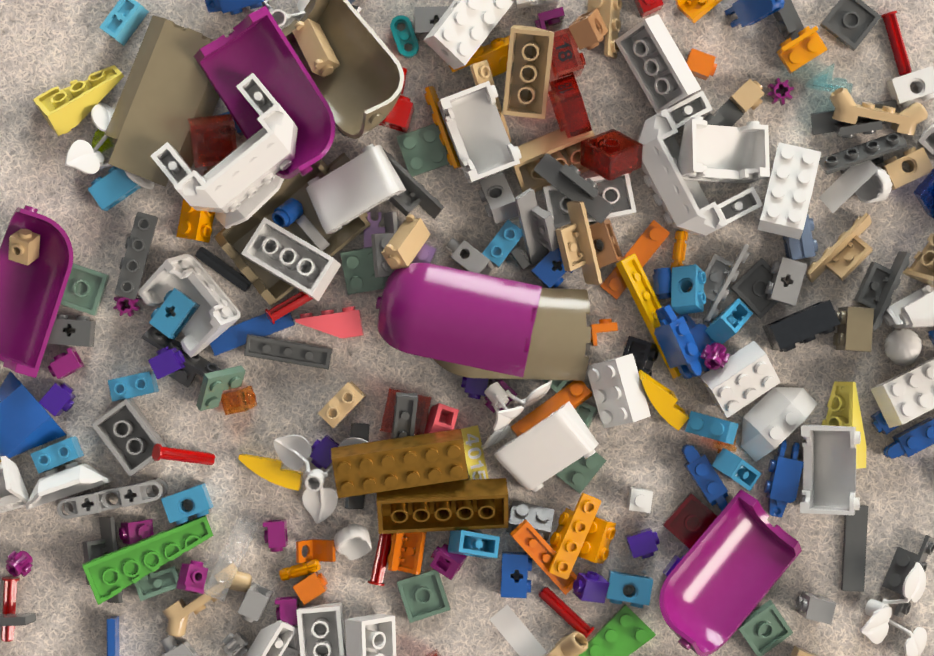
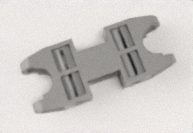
(83, 506)

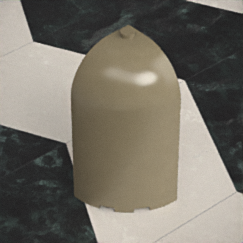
(368, 75)
(556, 340)

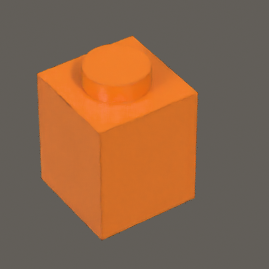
(701, 64)
(310, 587)

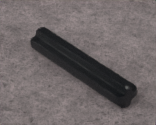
(223, 269)

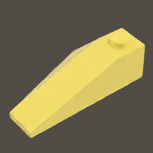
(70, 105)
(845, 411)

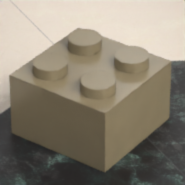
(855, 329)

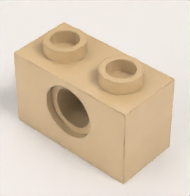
(918, 162)

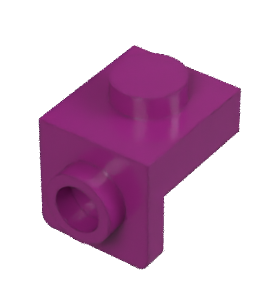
(135, 531)

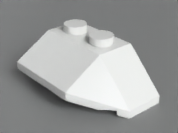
(250, 205)
(774, 419)
(66, 483)
(276, 640)

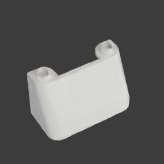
(478, 132)
(724, 152)
(354, 188)
(215, 309)
(912, 310)
(547, 448)
(829, 469)

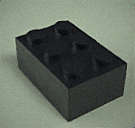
(802, 326)

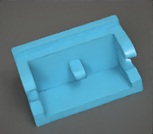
(124, 20)

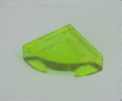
(97, 137)

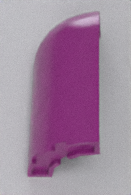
(263, 49)
(31, 292)
(459, 317)
(725, 575)

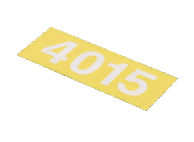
(474, 453)

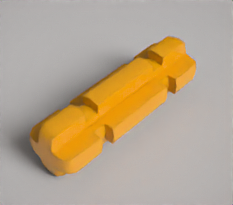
(679, 248)
(299, 569)

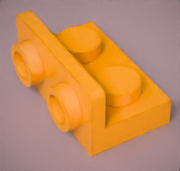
(802, 49)

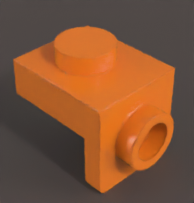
(604, 325)

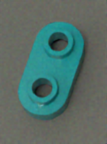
(404, 37)

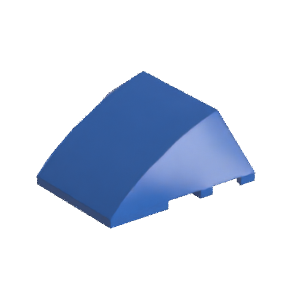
(23, 420)

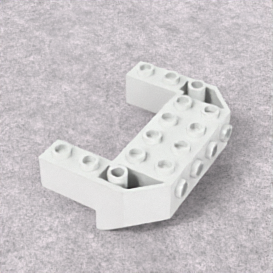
(244, 168)
(682, 199)

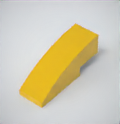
(664, 401)
(273, 471)

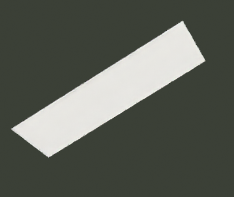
(847, 184)
(517, 633)

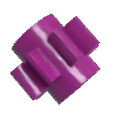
(777, 96)
(123, 309)
(715, 356)
(19, 563)

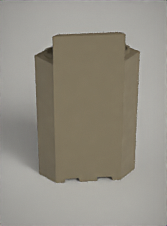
(159, 98)
(236, 238)

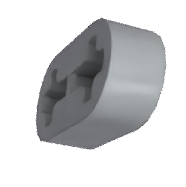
(312, 232)

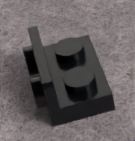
(644, 353)

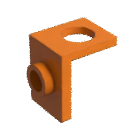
(317, 549)

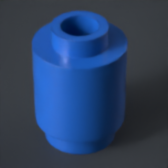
(287, 213)
(662, 282)

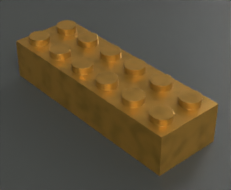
(399, 463)
(444, 507)

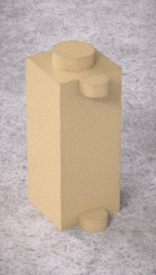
(315, 47)
(406, 243)

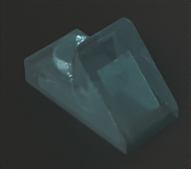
(824, 81)

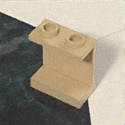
(342, 404)

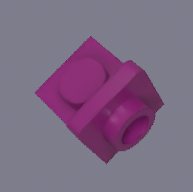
(551, 17)

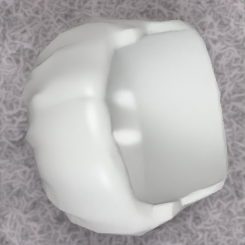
(876, 188)
(903, 346)
(353, 541)

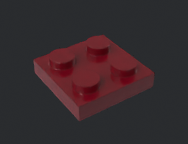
(690, 520)

